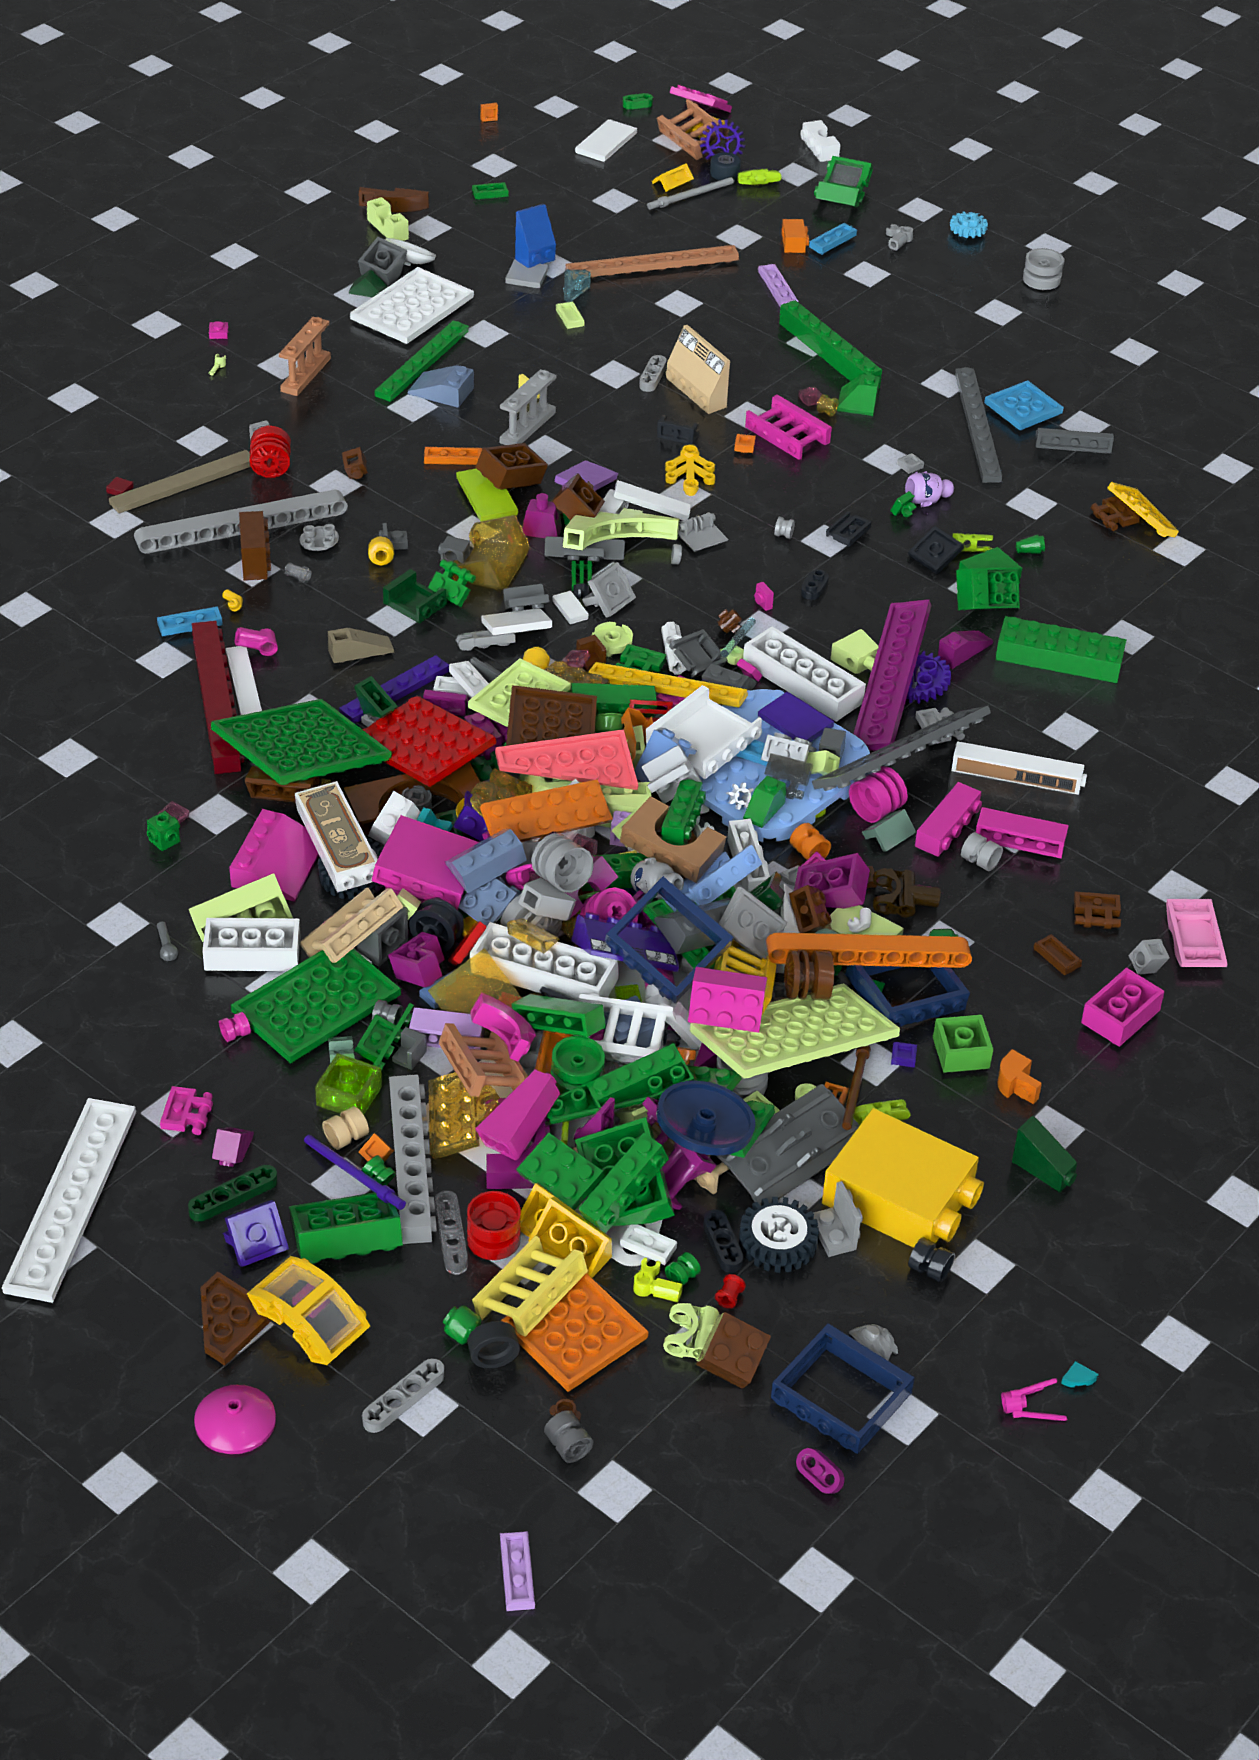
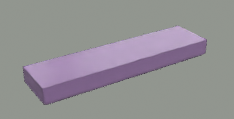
(776, 284)

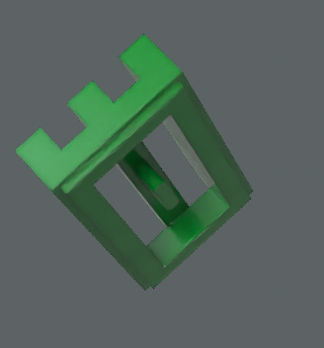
(491, 190)
(582, 567)

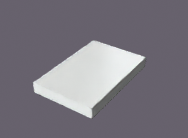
(516, 621)

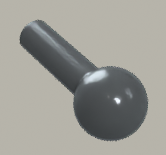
(168, 951)

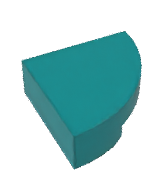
(1079, 1375)

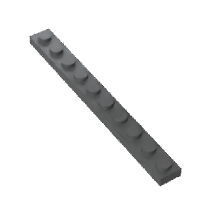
(978, 425)

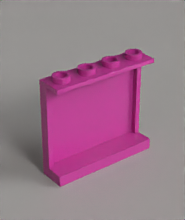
(417, 858)

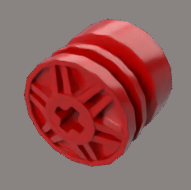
(270, 451)

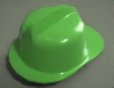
(608, 722)

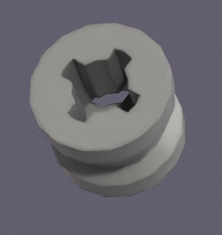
(784, 527)

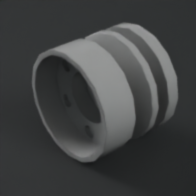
(562, 862)
(517, 911)

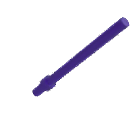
(383, 1192)

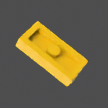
(674, 177)

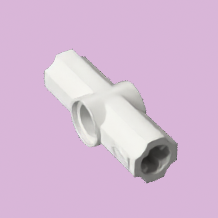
(671, 632)

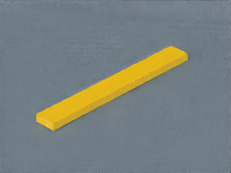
(670, 684)

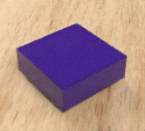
(904, 1054)

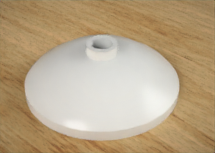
(414, 253)

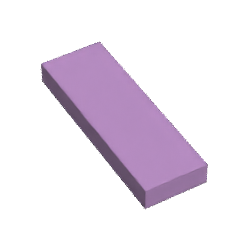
(517, 1571)

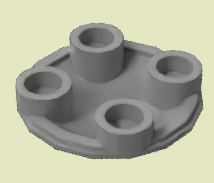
(319, 537)

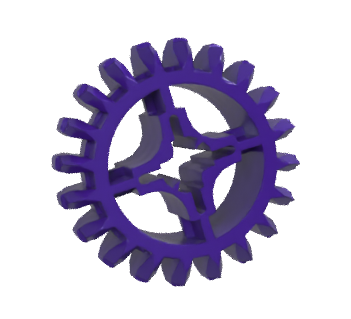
(709, 149)

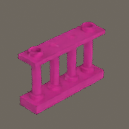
(794, 416)

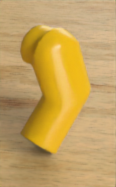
(235, 601)

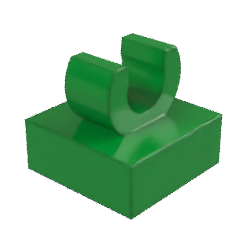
(904, 505)

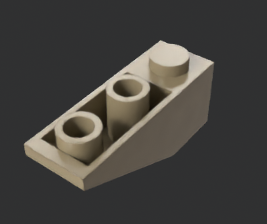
(356, 644)

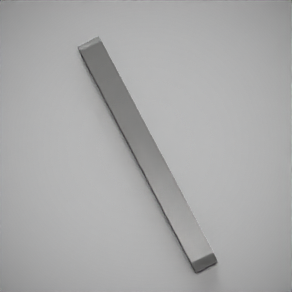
(227, 523)

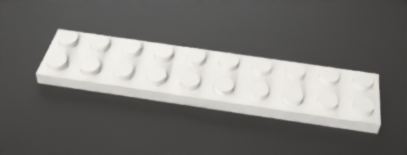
(69, 1201)

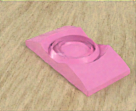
(1195, 933)

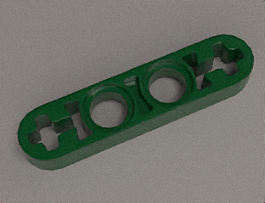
(235, 1195)

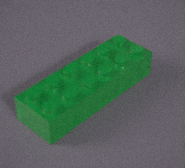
(1060, 649)

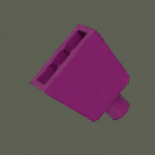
(542, 518)

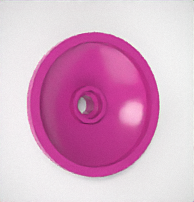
(239, 1428)

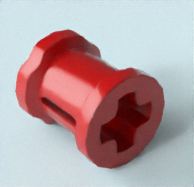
(732, 1287)

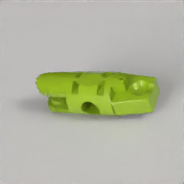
(757, 177)
(972, 546)
(893, 1108)

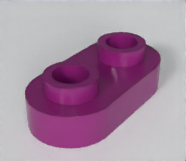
(821, 1472)

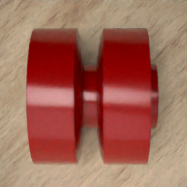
(493, 1225)

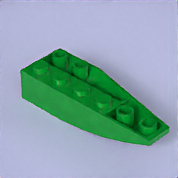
(627, 1085)

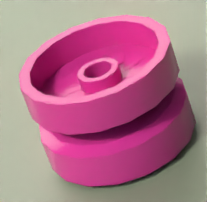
(609, 902)

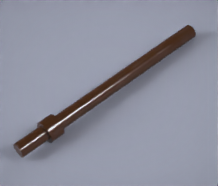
(862, 1054)

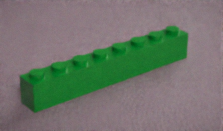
(826, 342)

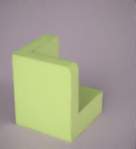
(823, 762)

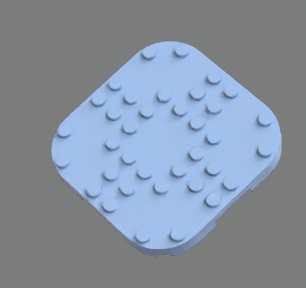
(740, 771)

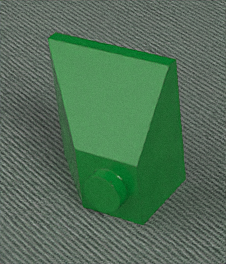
(859, 395)

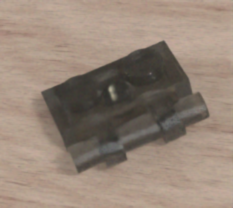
(789, 770)

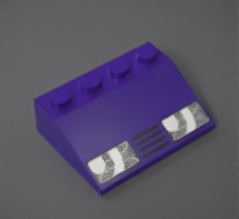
(648, 942)

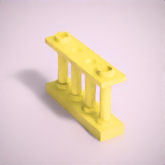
(543, 1298)

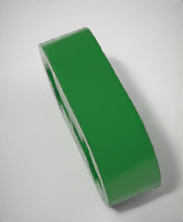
(637, 101)

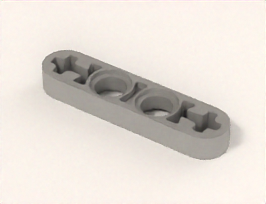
(405, 1396)

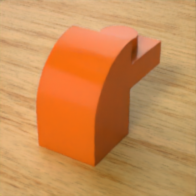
(1015, 1077)

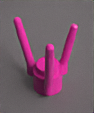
(519, 876)
(1015, 1400)

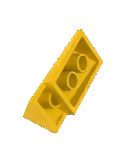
(563, 1230)

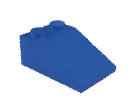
(534, 237)

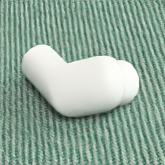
(860, 924)

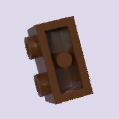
(810, 909)

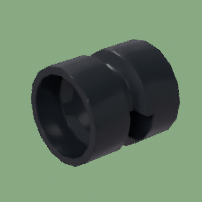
(932, 1260)

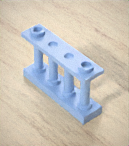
(721, 876)

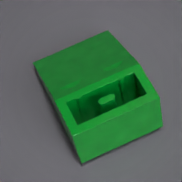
(987, 588)

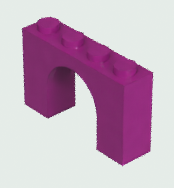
(502, 1171)

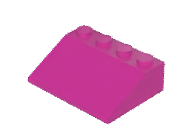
(277, 847)

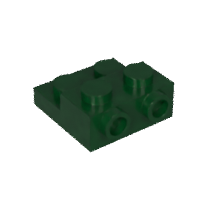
(770, 892)

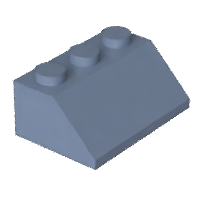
(487, 859)

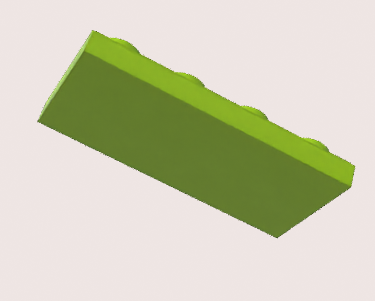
(484, 497)

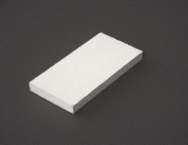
(606, 140)

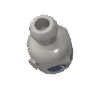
(649, 872)

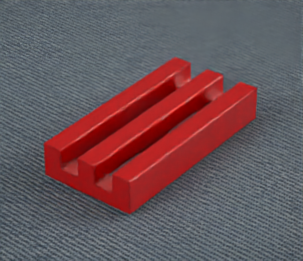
(669, 704)

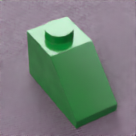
(765, 801)

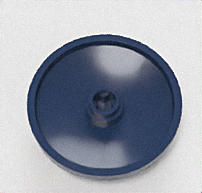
(705, 1118)

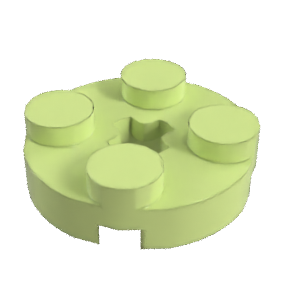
(620, 635)

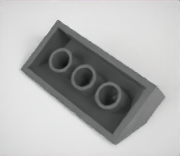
(683, 933)

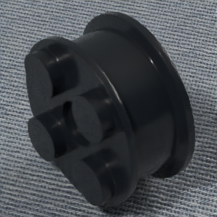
(438, 919)

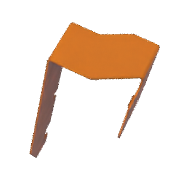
(635, 718)

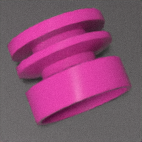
(878, 794)

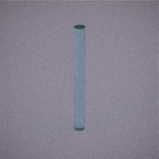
(738, 637)

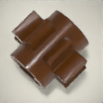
(729, 621)

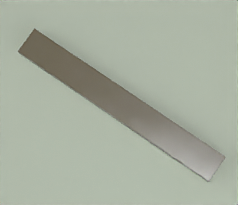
(180, 482)

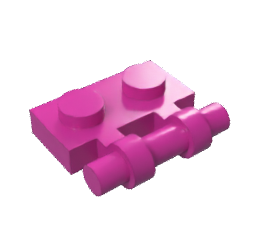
(178, 1110)

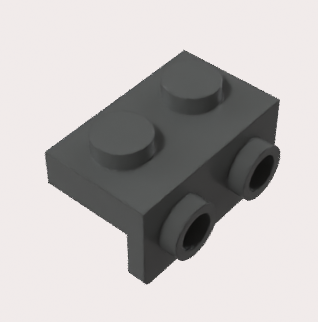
(524, 596)

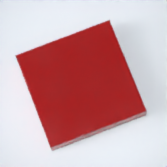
(467, 943)

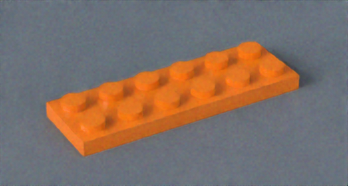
(548, 810)

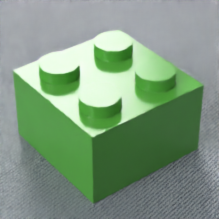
(962, 1043)

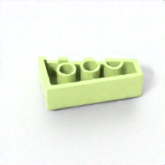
(254, 900)

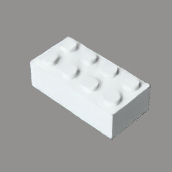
(251, 944)

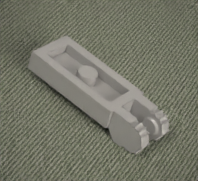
(483, 639)

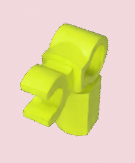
(646, 1284)

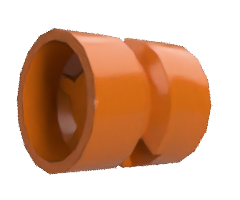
(808, 841)

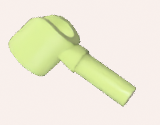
(219, 362)

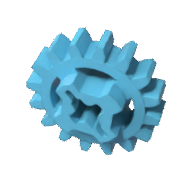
(968, 224)

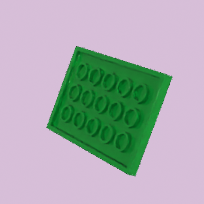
(315, 1002)

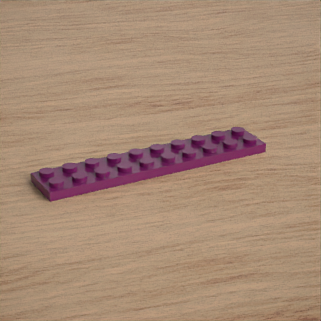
(892, 673)

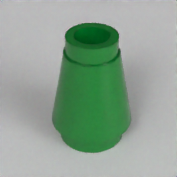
(1033, 544)

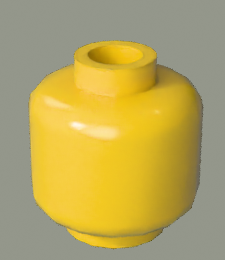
(381, 551)
(537, 657)

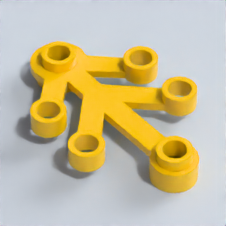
(690, 454)

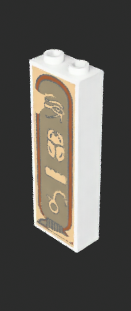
(336, 836)

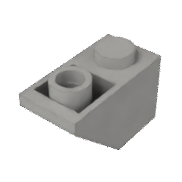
(546, 900)

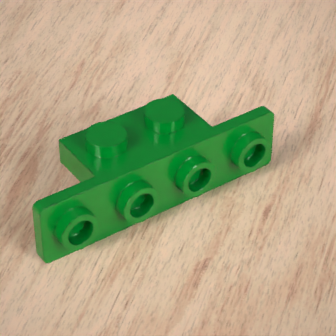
(379, 1037)

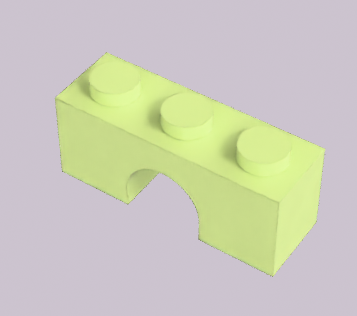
(390, 225)

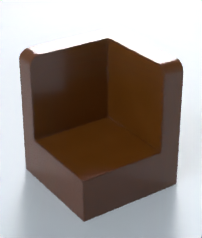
(595, 648)

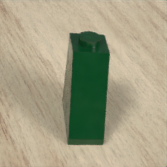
(1043, 1155)

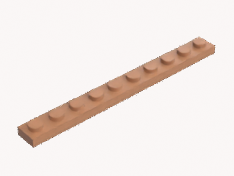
(657, 261)

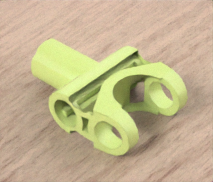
(707, 1318)

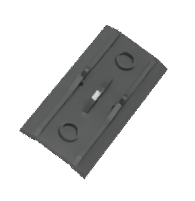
(793, 1146)

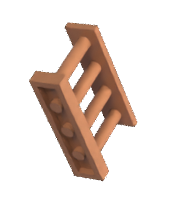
(686, 141)
(315, 358)
(472, 1072)

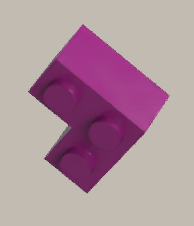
(418, 960)

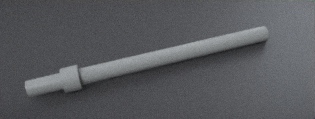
(665, 201)

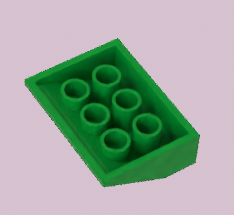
(606, 1150)
(345, 1227)

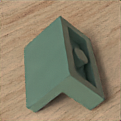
(891, 829)

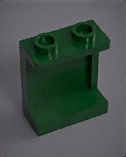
(413, 598)

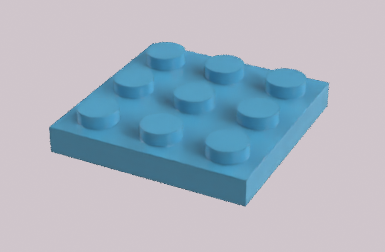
(1023, 405)

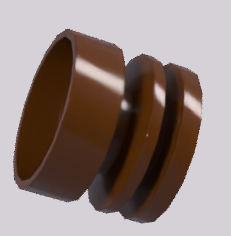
(810, 975)

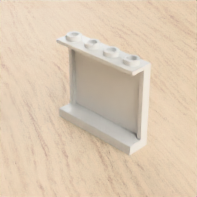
(710, 729)

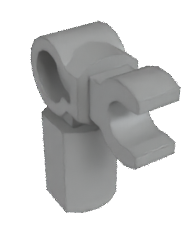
(901, 236)

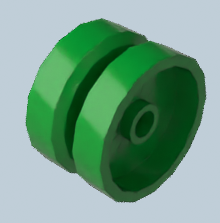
(576, 1062)

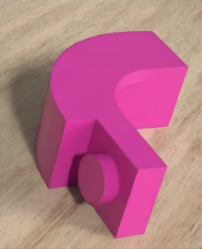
(505, 1023)

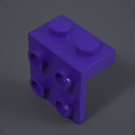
(470, 820)

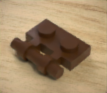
(1118, 511)
(1097, 904)

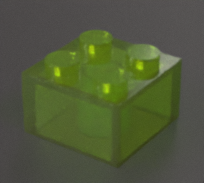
(348, 1084)

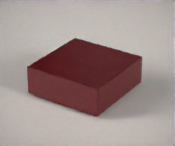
(119, 486)

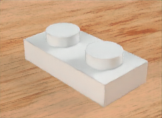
(648, 1243)

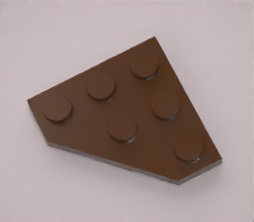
(228, 1318)

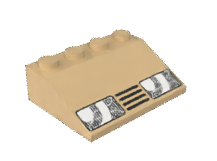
(699, 371)

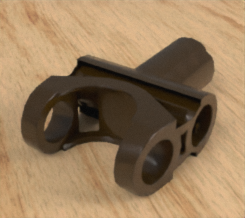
(908, 893)

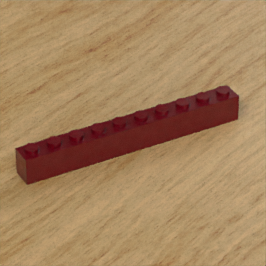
(215, 692)

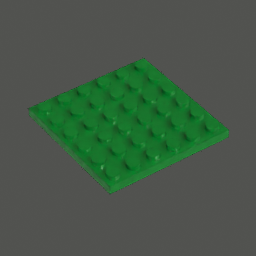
(301, 741)

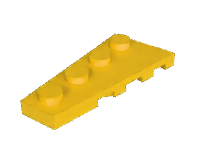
(1144, 508)

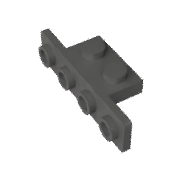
(604, 549)

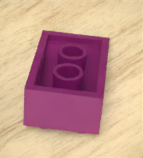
(840, 879)

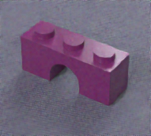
(601, 877)

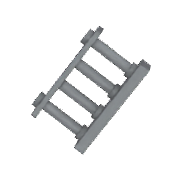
(537, 413)

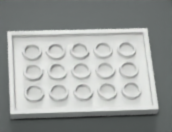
(412, 305)

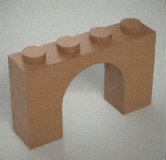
(687, 860)

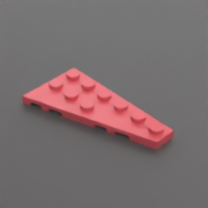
(581, 757)

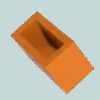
(794, 236)

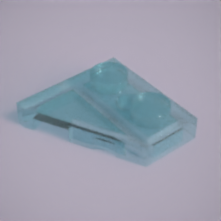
(575, 283)

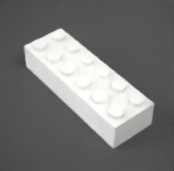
(804, 673)
(561, 968)

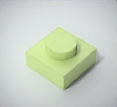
(735, 655)

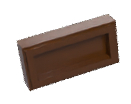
(1057, 954)

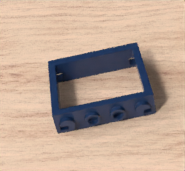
(693, 914)
(915, 1011)
(861, 1359)

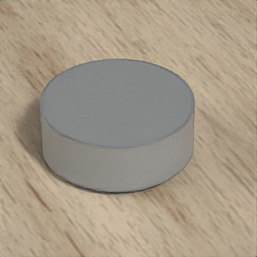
(676, 554)

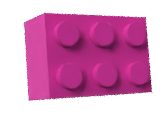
(727, 999)
(1122, 1007)

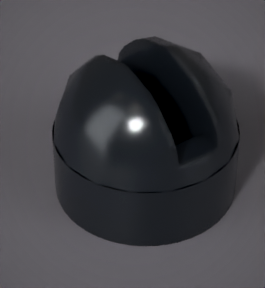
(581, 590)
(670, 1037)

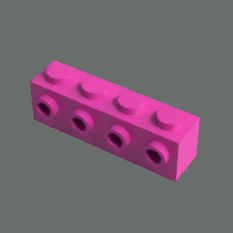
(948, 819)
(1022, 832)

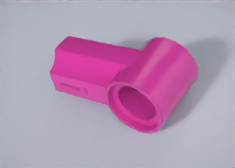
(261, 640)

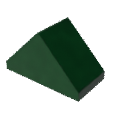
(367, 285)
(373, 698)

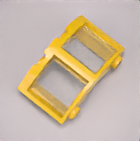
(312, 1306)

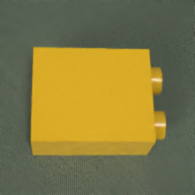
(904, 1180)

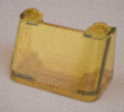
(496, 552)

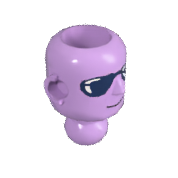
(928, 488)

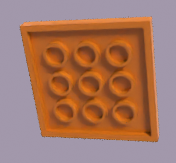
(581, 1334)

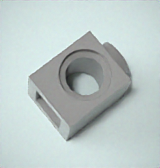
(1149, 956)

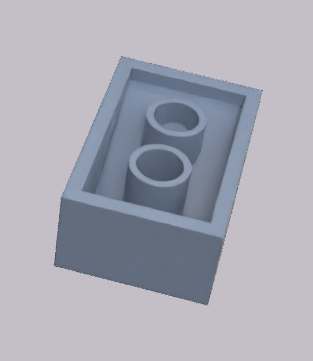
(444, 385)

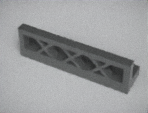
(1074, 440)

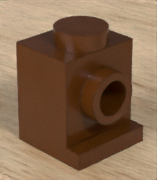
(356, 468)

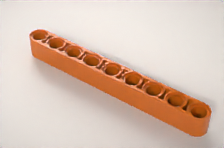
(874, 949)

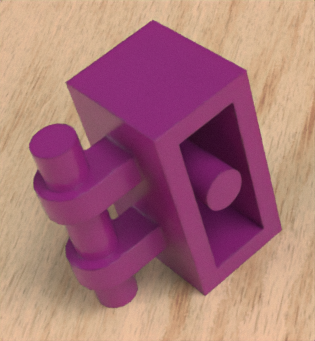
(491, 727)

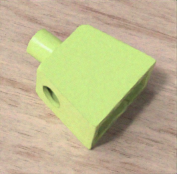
(855, 652)

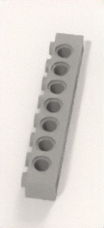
(410, 1159)

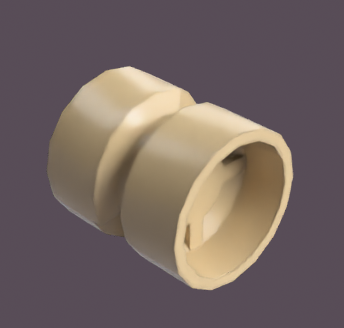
(342, 1129)

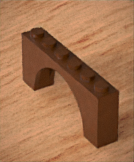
(370, 798)

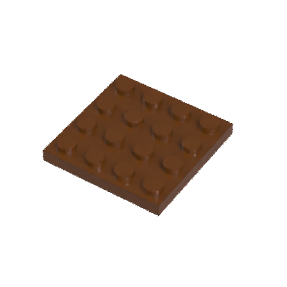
(548, 715)

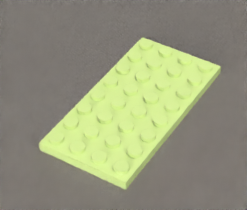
(799, 1032)

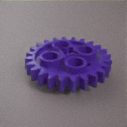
(931, 679)

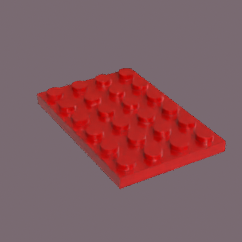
(428, 740)

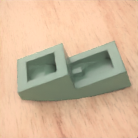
(341, 1045)

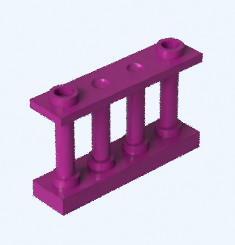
(695, 1163)

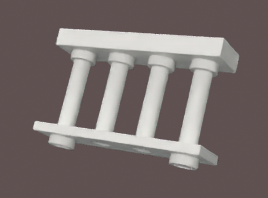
(629, 1051)

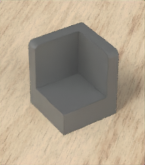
(411, 1050)

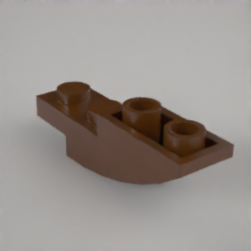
(400, 199)

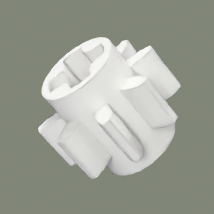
(734, 795)

